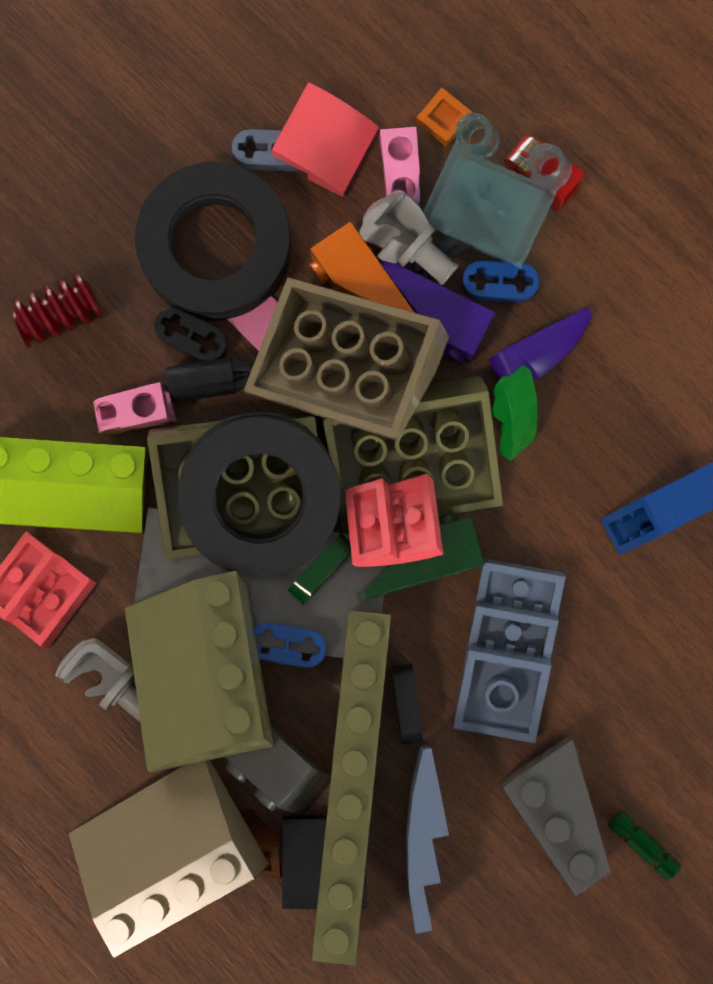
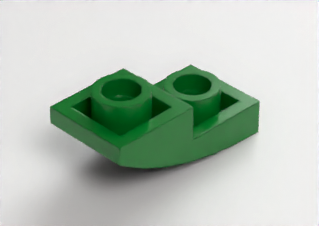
(518, 410)

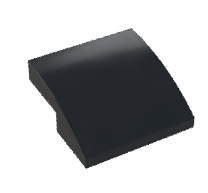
(302, 862)

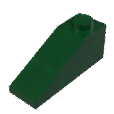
(459, 555)

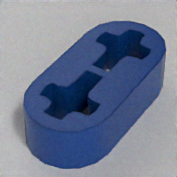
(499, 292)
(290, 634)

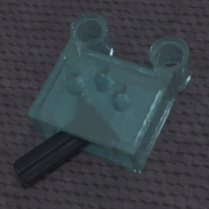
(487, 204)

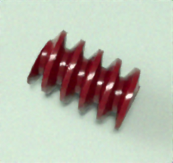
(54, 309)

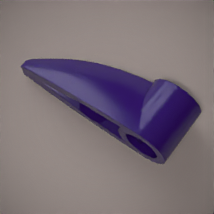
(543, 349)

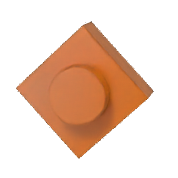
(441, 116)

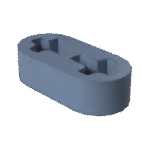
(261, 159)

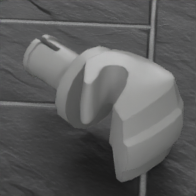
(405, 235)
(116, 674)

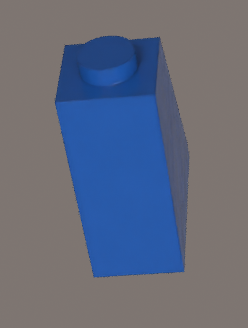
(661, 510)

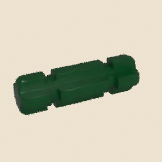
(644, 845)

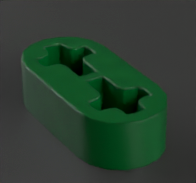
(321, 569)

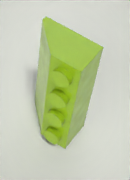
(72, 485)

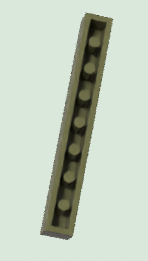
(351, 788)

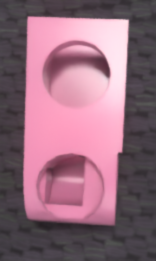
(400, 161)
(134, 409)

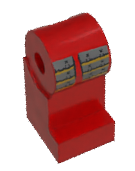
(517, 162)

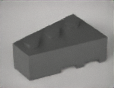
(281, 774)
(559, 814)

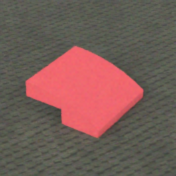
(325, 139)
(393, 522)
(40, 590)

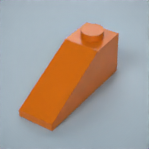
(353, 269)

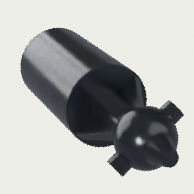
(207, 379)

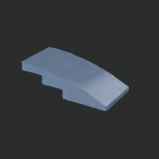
(509, 650)
(424, 822)

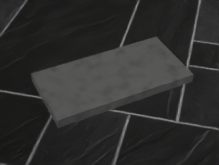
(269, 595)

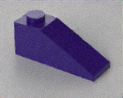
(462, 318)

